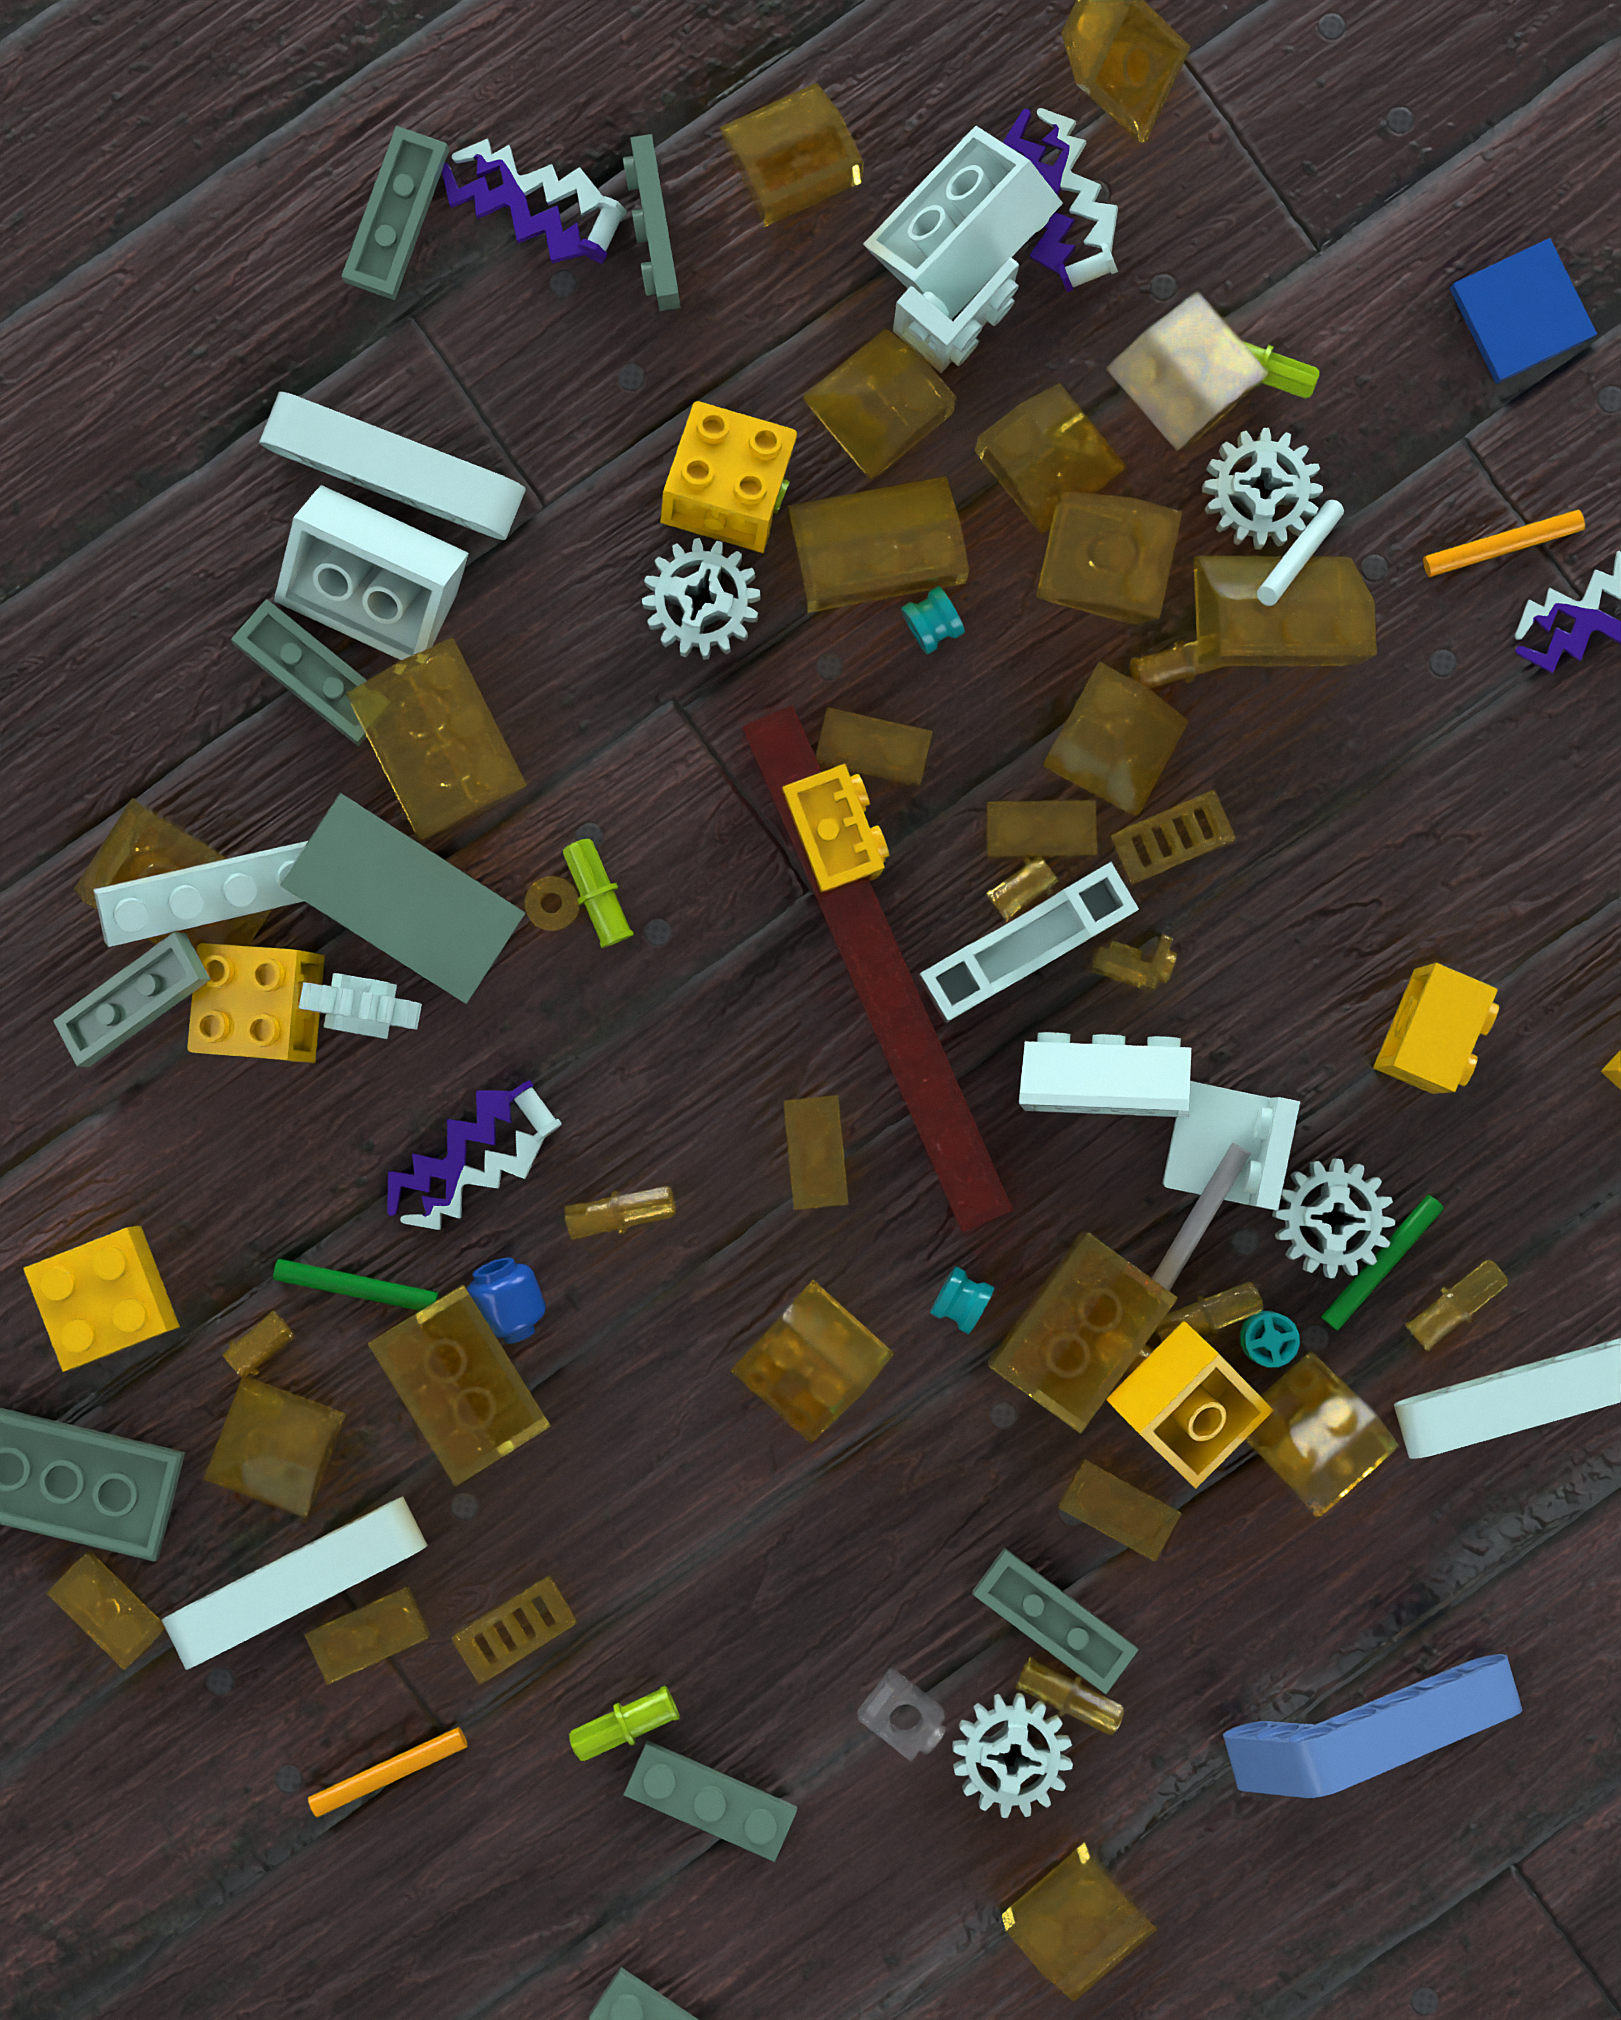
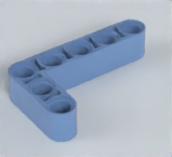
(1374, 1736)

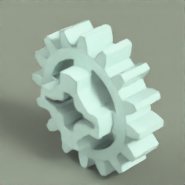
(1264, 466)
(677, 591)
(360, 1005)
(1334, 1243)
(1009, 1778)

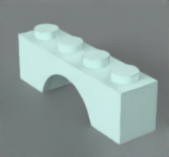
(1028, 942)

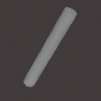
(1201, 1216)

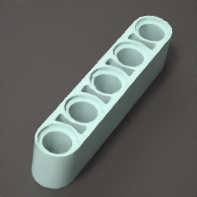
(392, 465)
(1511, 1400)
(294, 1583)

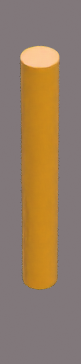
(1504, 543)
(387, 1772)

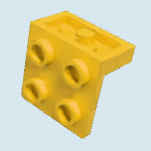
(727, 476)
(834, 828)
(254, 1003)

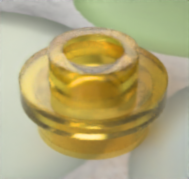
(567, 912)

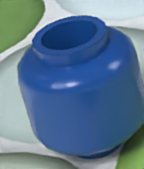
(508, 1298)

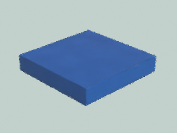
(1523, 311)

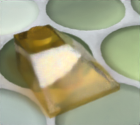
(1124, 59)
(881, 402)
(1045, 450)
(1116, 739)
(274, 1446)

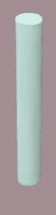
(1300, 552)

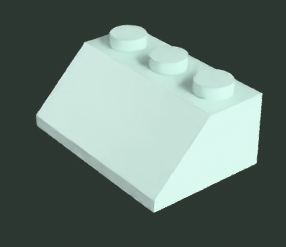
(964, 220)
(368, 574)
(1106, 1076)

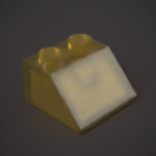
(1187, 371)
(1109, 556)
(1077, 1923)

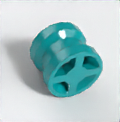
(933, 620)
(962, 1300)
(1279, 1338)

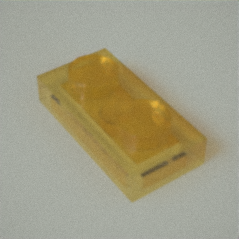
(873, 746)
(1041, 829)
(815, 1152)
(1119, 1509)
(107, 1610)
(367, 1635)

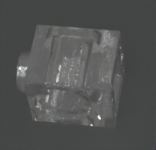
(897, 1691)

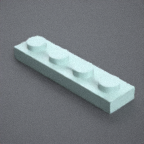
(196, 895)

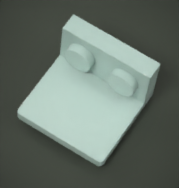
(925, 323)
(1227, 1117)

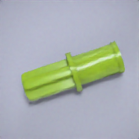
(1286, 372)
(597, 892)
(623, 1724)

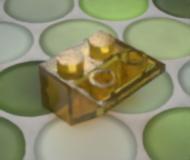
(793, 153)
(812, 1362)
(1319, 1435)

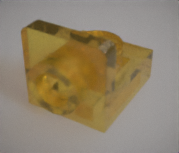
(1124, 963)

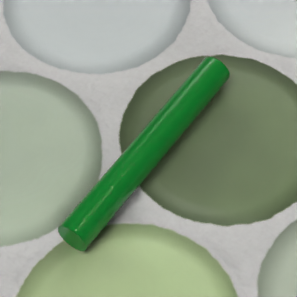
(1386, 1259)
(353, 1285)

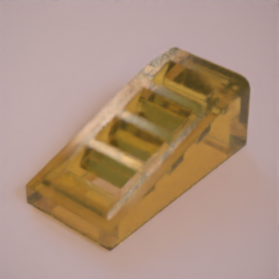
(1216, 819)
(471, 1652)

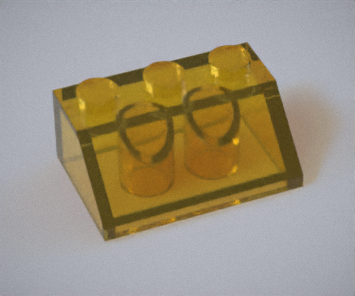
(878, 544)
(1317, 621)
(436, 739)
(1082, 1331)
(458, 1385)

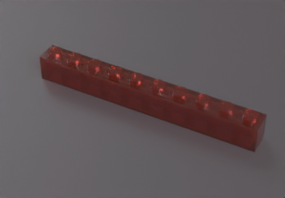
(887, 996)

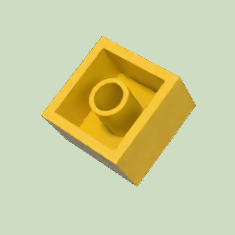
(1437, 1029)
(101, 1297)
(1189, 1404)

